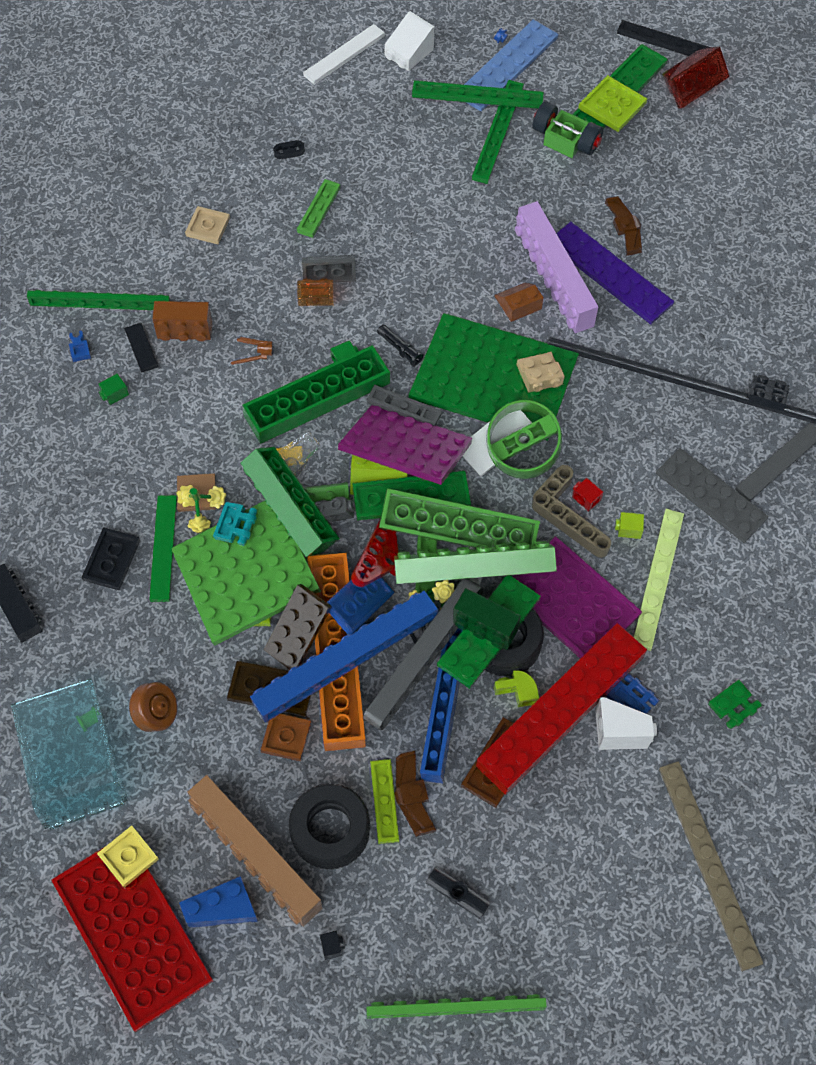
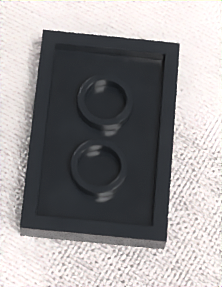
(111, 558)

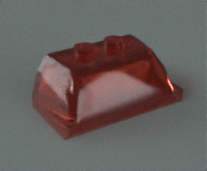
(696, 75)

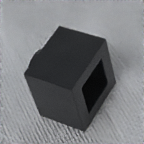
(332, 945)

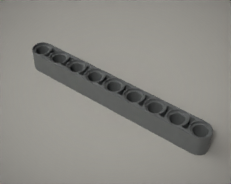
(417, 661)

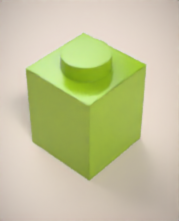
(630, 525)

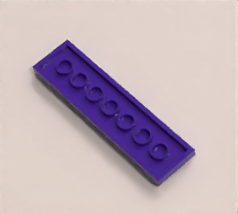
(614, 274)

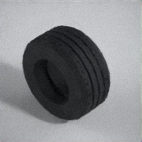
(526, 654)
(319, 799)

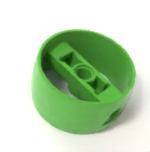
(535, 432)

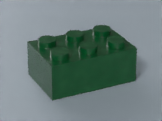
(486, 619)

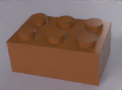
(182, 320)

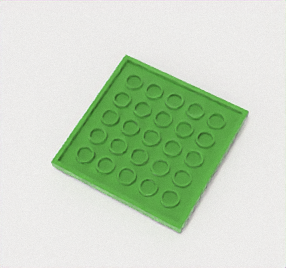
(240, 583)

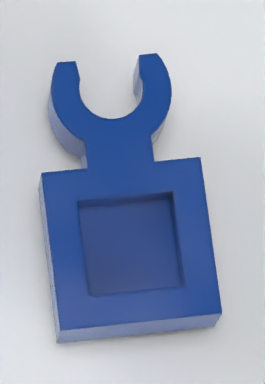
(79, 348)

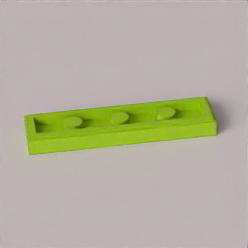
(384, 801)

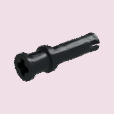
(405, 349)

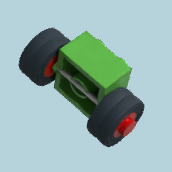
(565, 131)

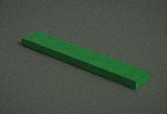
(162, 551)

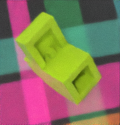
(523, 686)

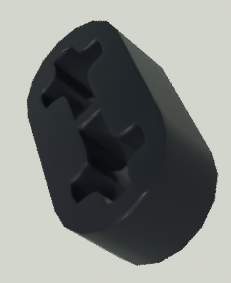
(289, 149)

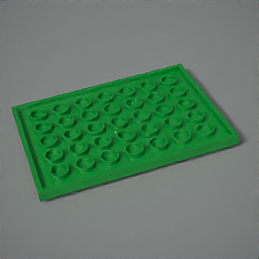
(476, 370)

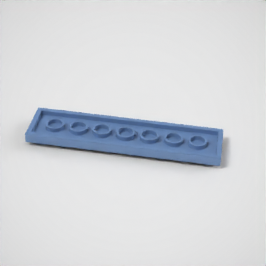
(513, 58)

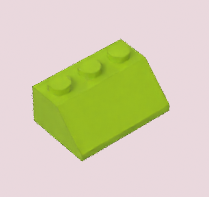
(365, 471)

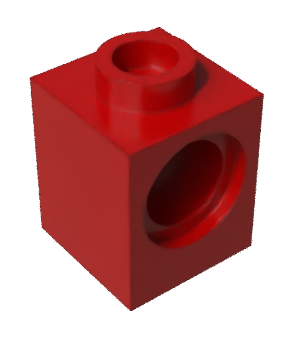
(587, 494)

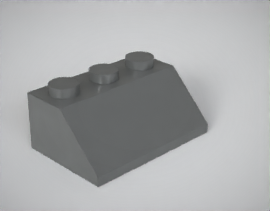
(334, 268)

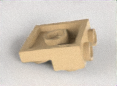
(540, 372)

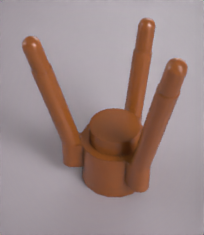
(263, 347)

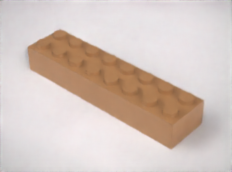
(255, 850)

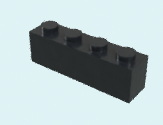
(16, 607)

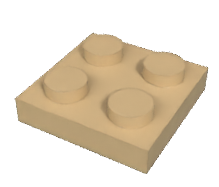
(207, 225)

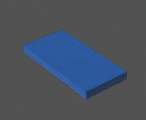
(356, 604)

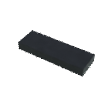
(141, 347)

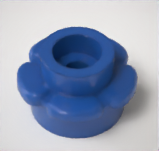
(501, 35)

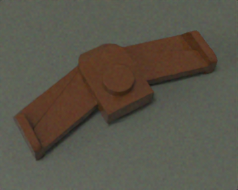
(626, 224)
(411, 794)

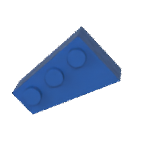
(219, 906)

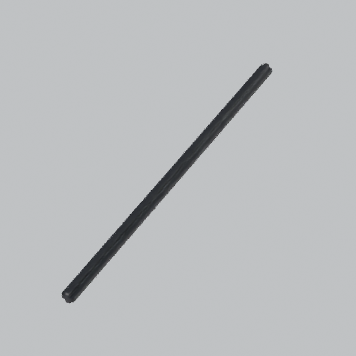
(677, 378)

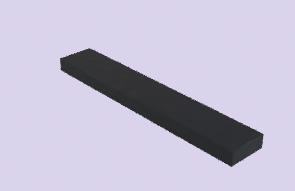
(659, 38)

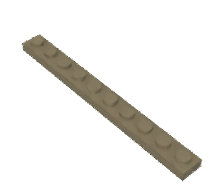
(711, 867)

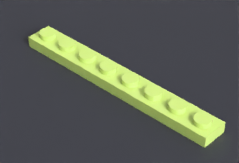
(658, 578)

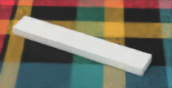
(343, 54)

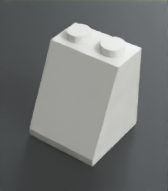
(410, 41)
(623, 726)

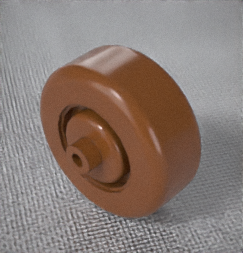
(153, 707)

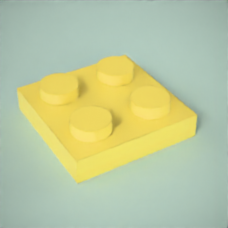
(128, 856)

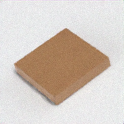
(202, 483)

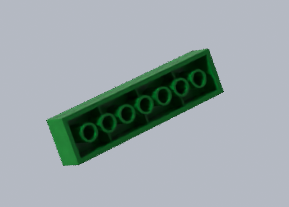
(316, 394)

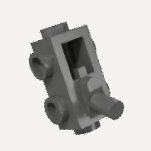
(336, 509)

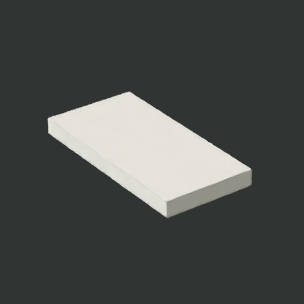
(477, 453)

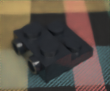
(768, 392)

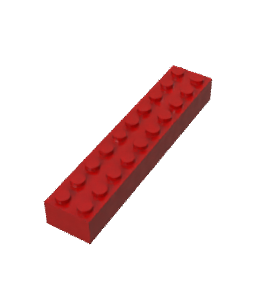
(560, 709)

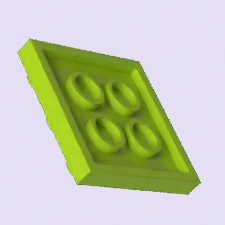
(612, 103)

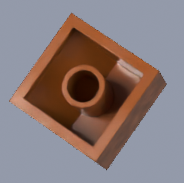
(520, 301)

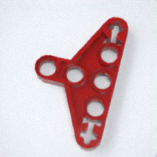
(378, 562)

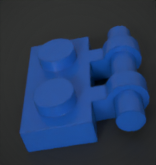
(625, 695)

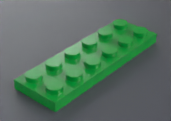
(371, 495)
(470, 655)

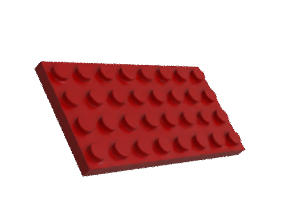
(132, 939)

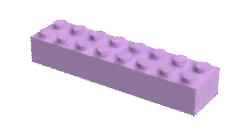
(556, 267)

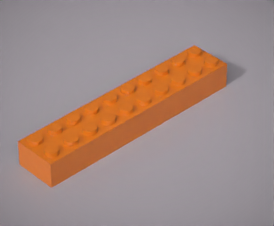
(341, 698)

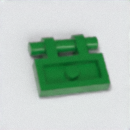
(730, 699)

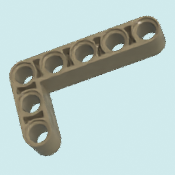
(567, 515)

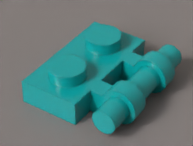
(230, 520)

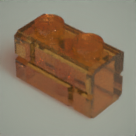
(315, 292)

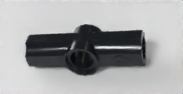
(469, 901)

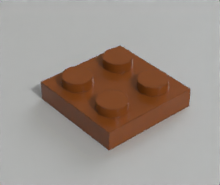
(286, 737)

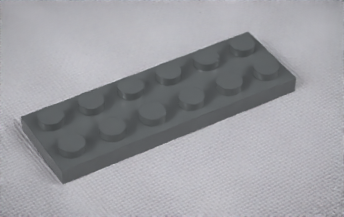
(712, 495)

